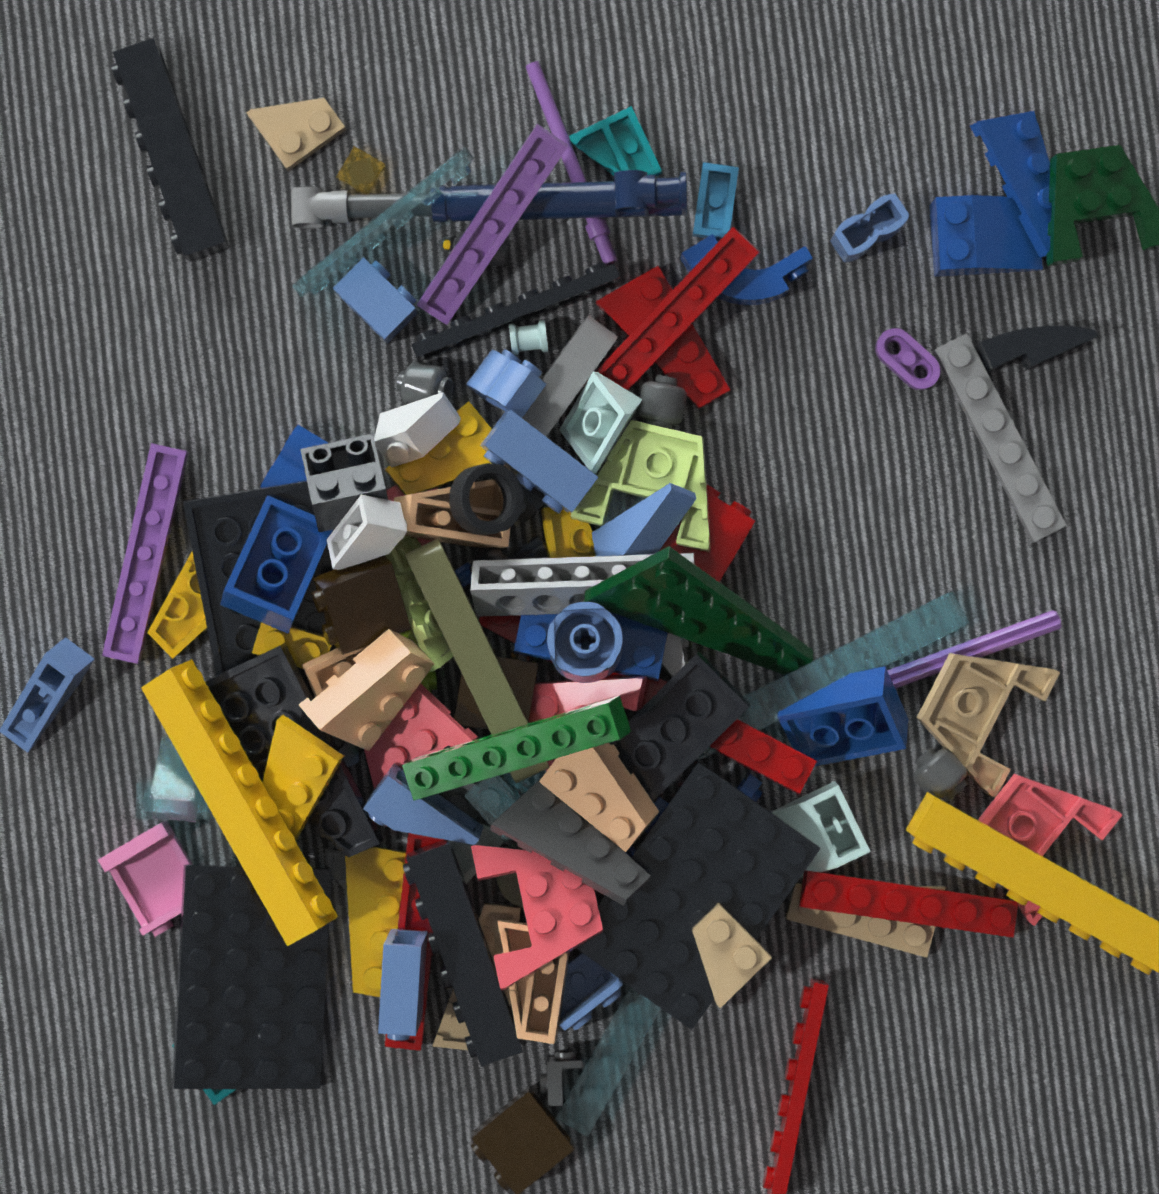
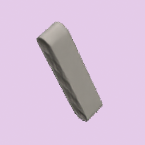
(569, 374)

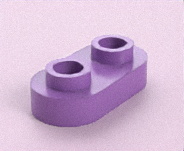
(909, 357)

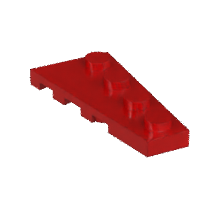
(687, 357)

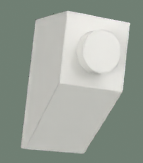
(414, 428)
(366, 532)

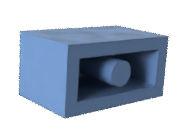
(375, 299)

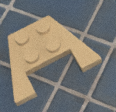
(967, 703)

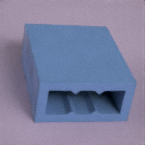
(402, 983)

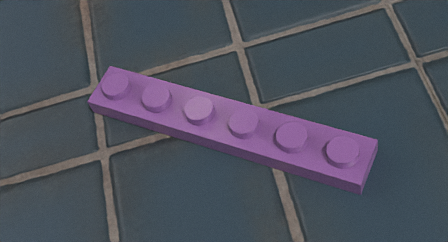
(492, 224)
(145, 553)

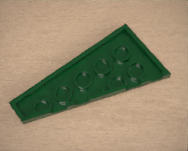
(691, 604)

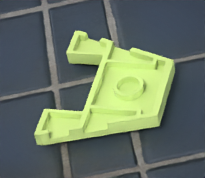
(645, 462)

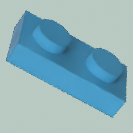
(715, 200)

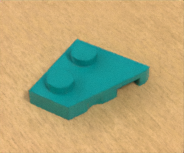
(618, 144)

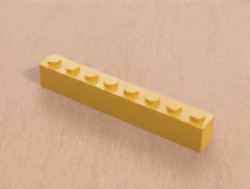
(239, 802)
(1036, 880)

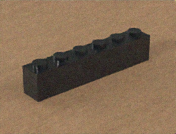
(170, 150)
(464, 952)

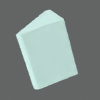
(598, 419)

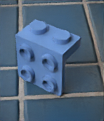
(586, 988)

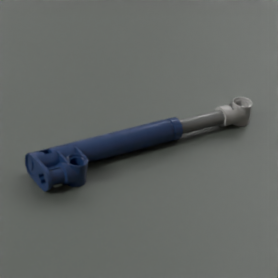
(629, 195)

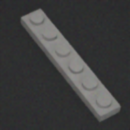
(999, 438)

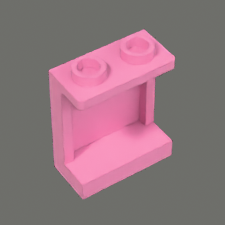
(150, 876)

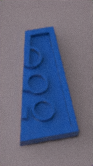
(1023, 162)
(641, 644)

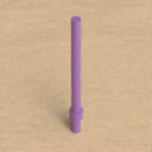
(597, 227)

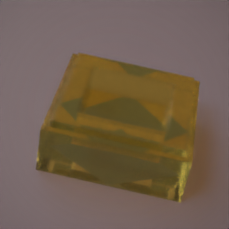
(361, 171)

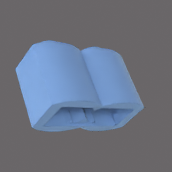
(861, 231)
(507, 382)

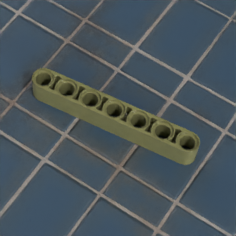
(468, 643)

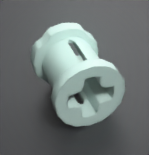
(528, 337)

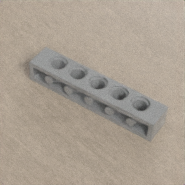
(541, 583)

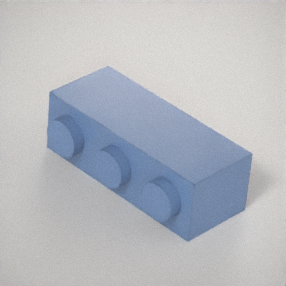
(538, 462)

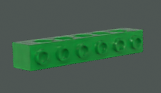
(517, 748)

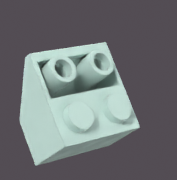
(829, 823)

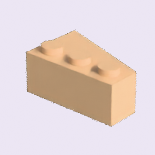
(431, 517)
(371, 691)
(602, 793)
(538, 996)

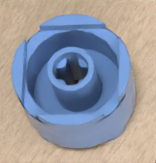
(569, 627)

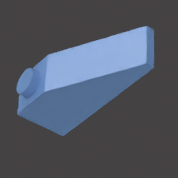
(645, 525)
(46, 693)
(429, 816)

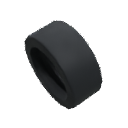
(511, 492)

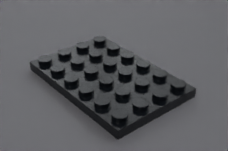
(217, 535)
(699, 853)
(243, 996)

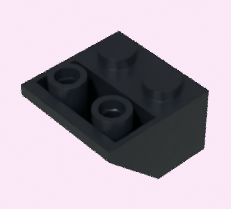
(339, 475)

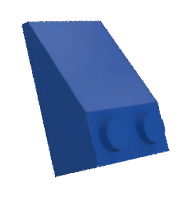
(979, 237)
(276, 565)
(848, 719)

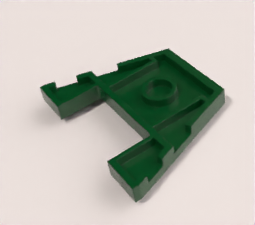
(1093, 188)

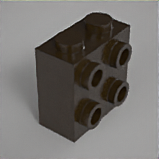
(360, 604)
(522, 678)
(521, 1141)

